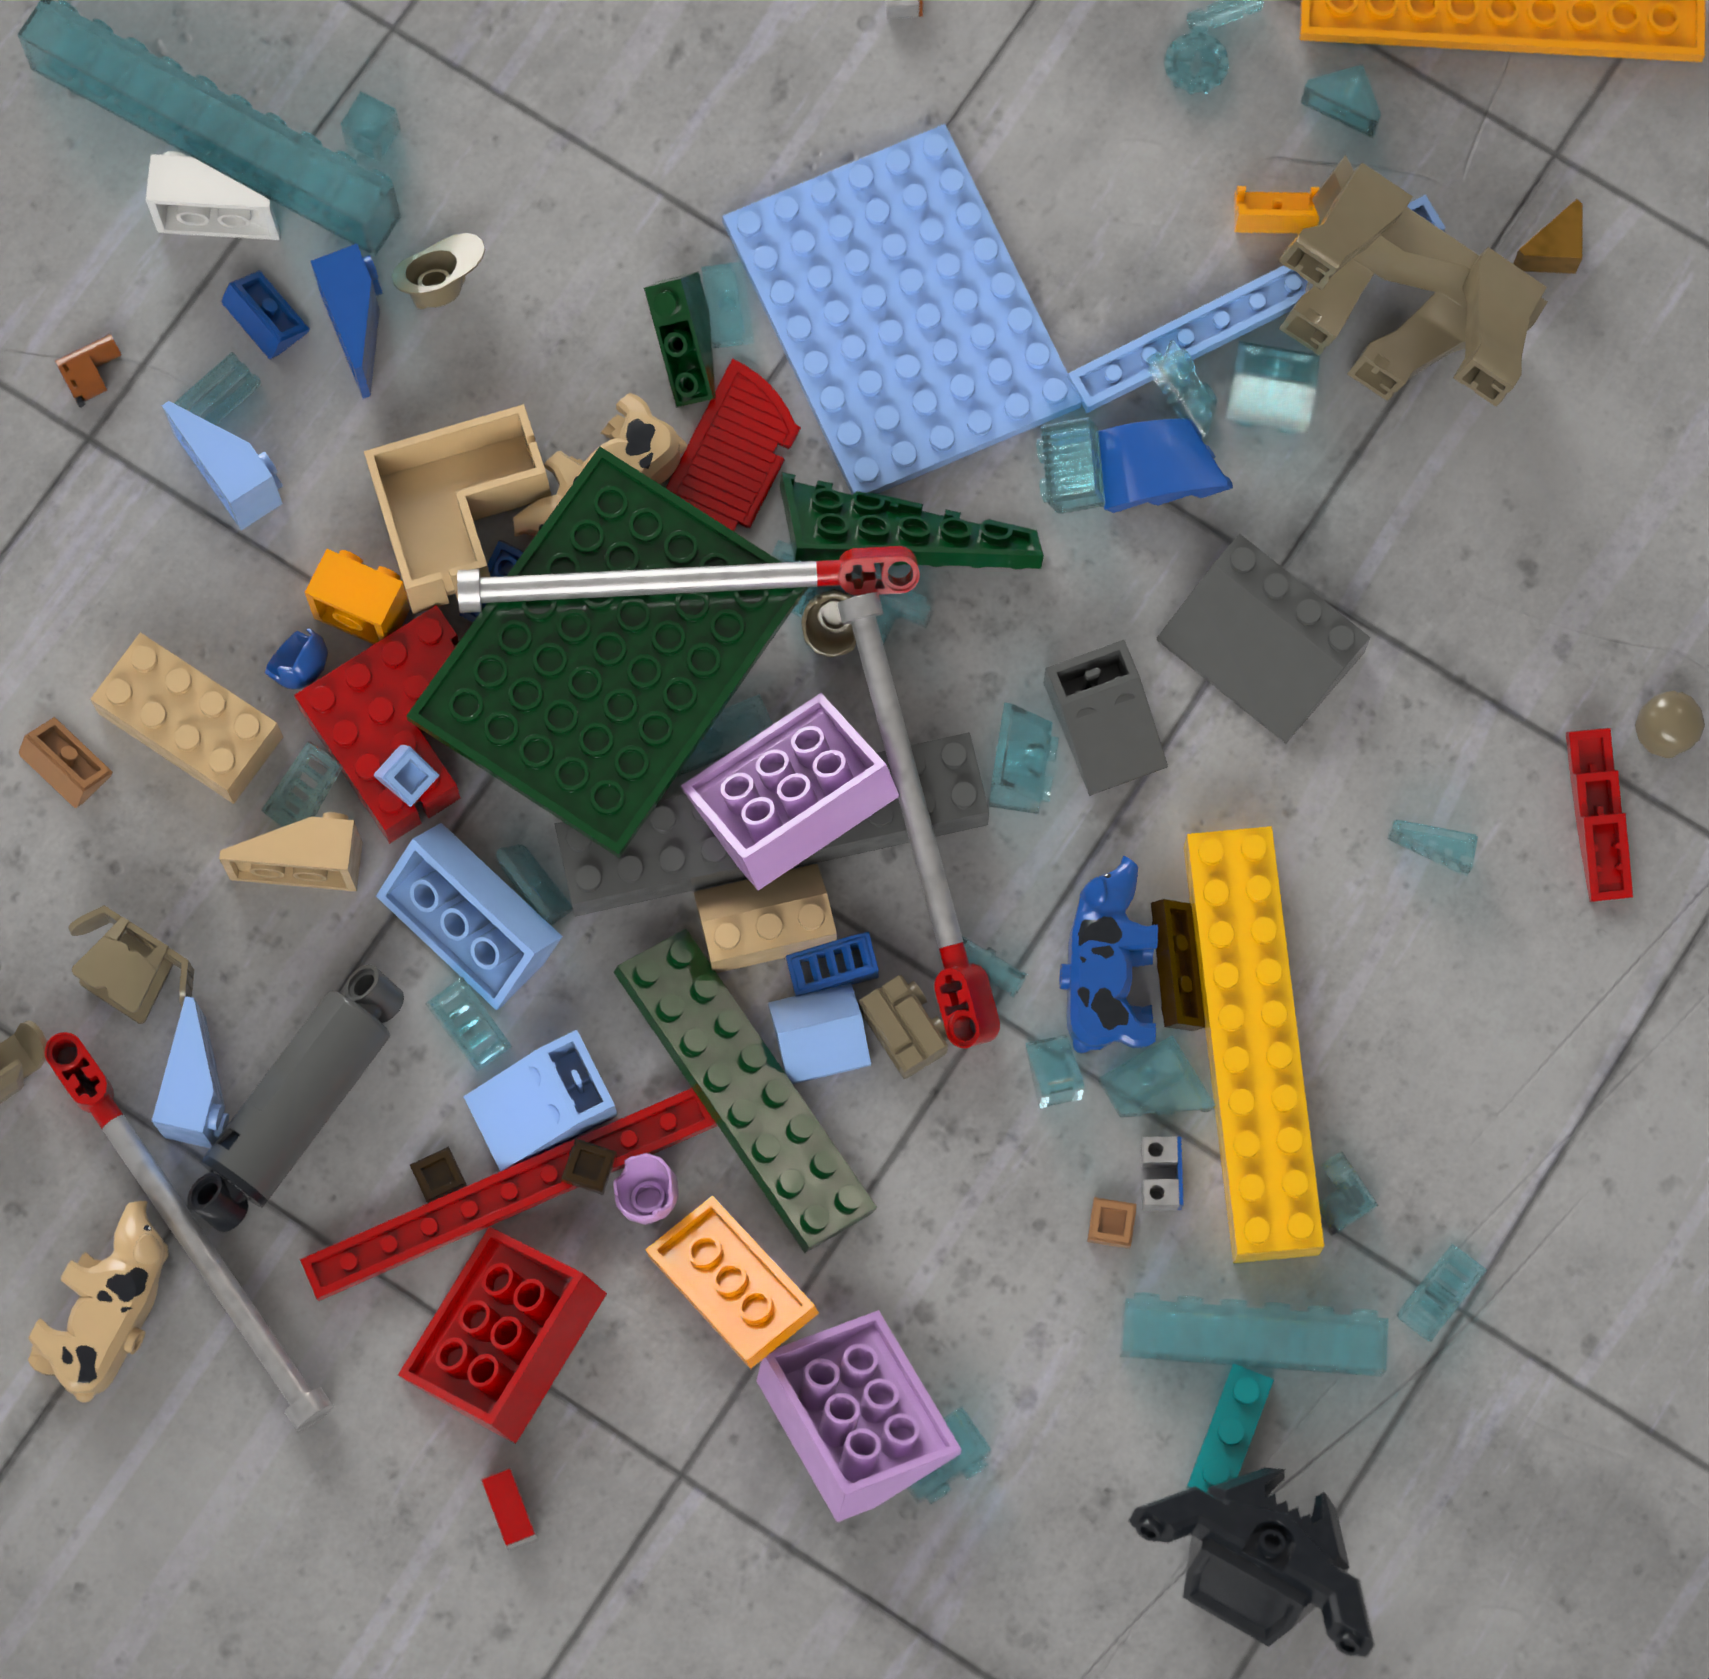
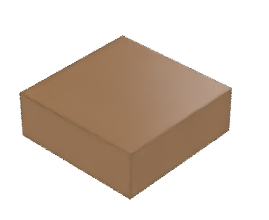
(1111, 1222)

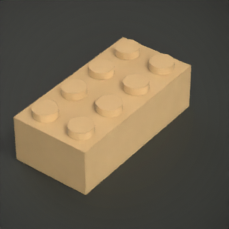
(187, 717)

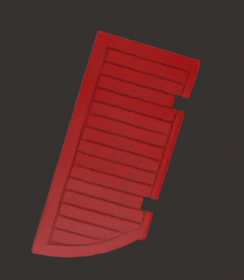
(733, 449)

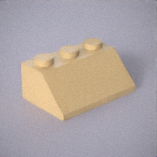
(767, 924)

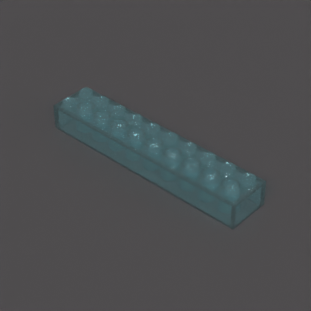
(210, 124)

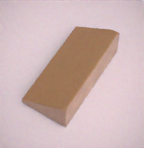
(64, 762)

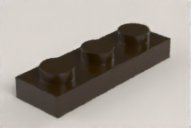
(1178, 965)

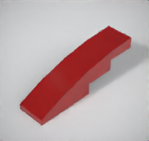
(1599, 815)

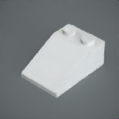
(202, 201)

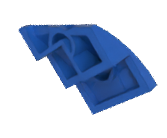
(1157, 464)

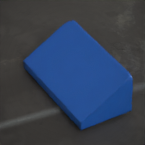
(264, 314)

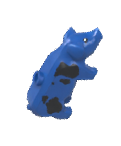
(1100, 965)

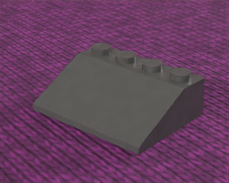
(1263, 638)

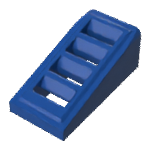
(845, 946)

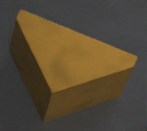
(1556, 246)

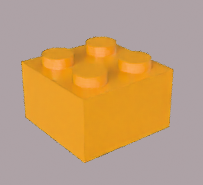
(357, 596)

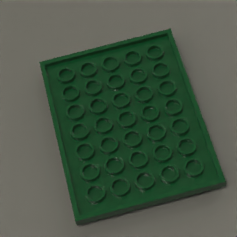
(604, 695)

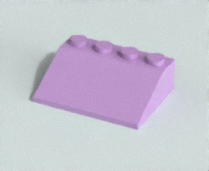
(791, 790)
(856, 1413)

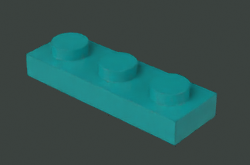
(1231, 1428)

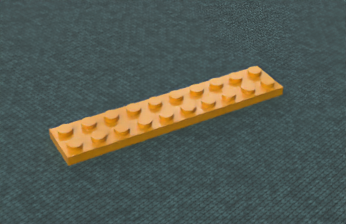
(1563, 27)

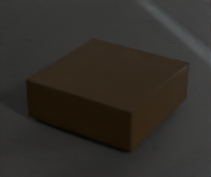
(589, 1166)
(438, 1175)

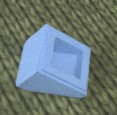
(406, 774)

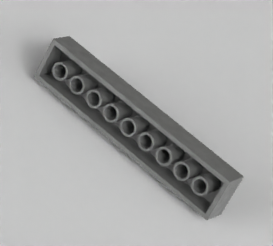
(681, 853)

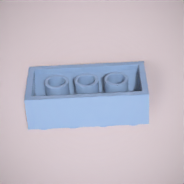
(468, 915)

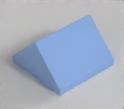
(820, 1033)

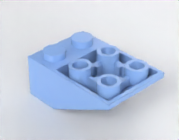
(541, 1101)

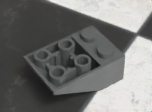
(1105, 717)

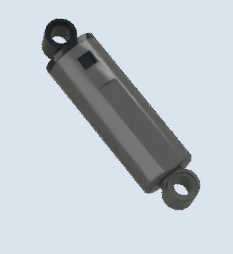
(295, 1098)

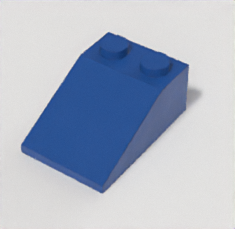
(349, 294)

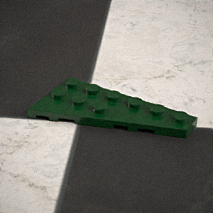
(831, 522)

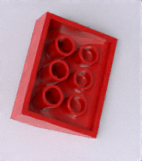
(503, 1334)

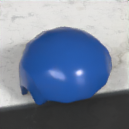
(298, 660)

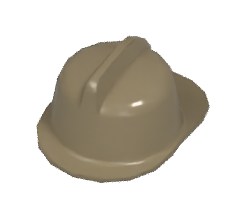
(439, 271)

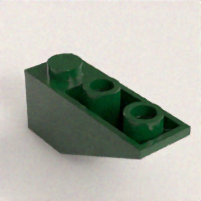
(684, 336)

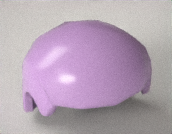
(646, 1189)

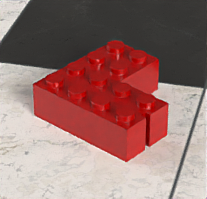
(363, 717)

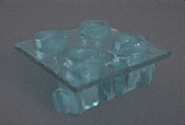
(1192, 398)

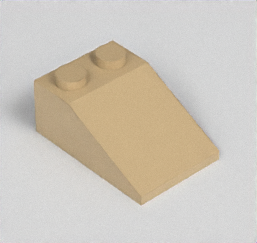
(303, 854)

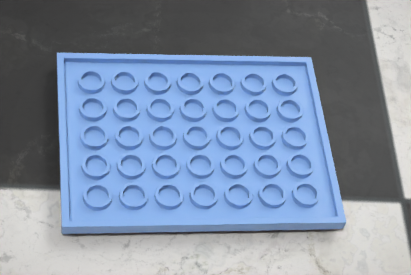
(901, 312)

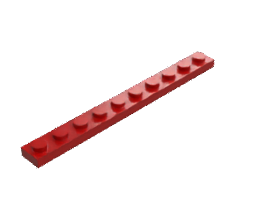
(497, 1197)

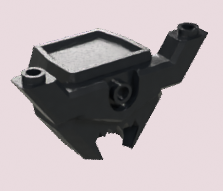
(1260, 1561)

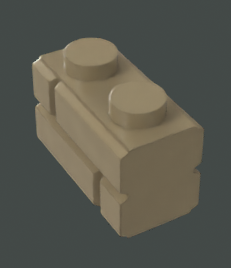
(904, 1026)

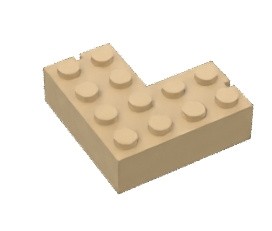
(443, 483)

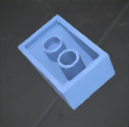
(229, 464)
(191, 1095)

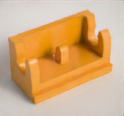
(1274, 211)

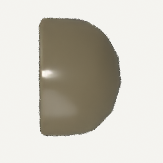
(824, 627)
(1669, 724)

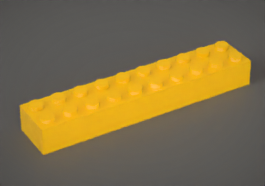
(1253, 1045)

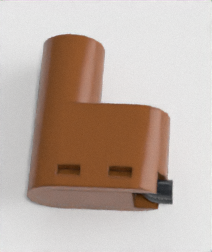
(80, 368)

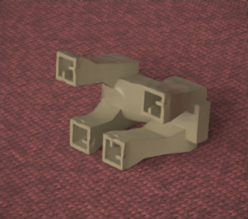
(1477, 301)

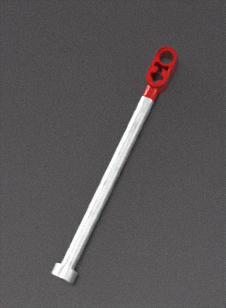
(477, 590)
(960, 980)
(306, 1404)

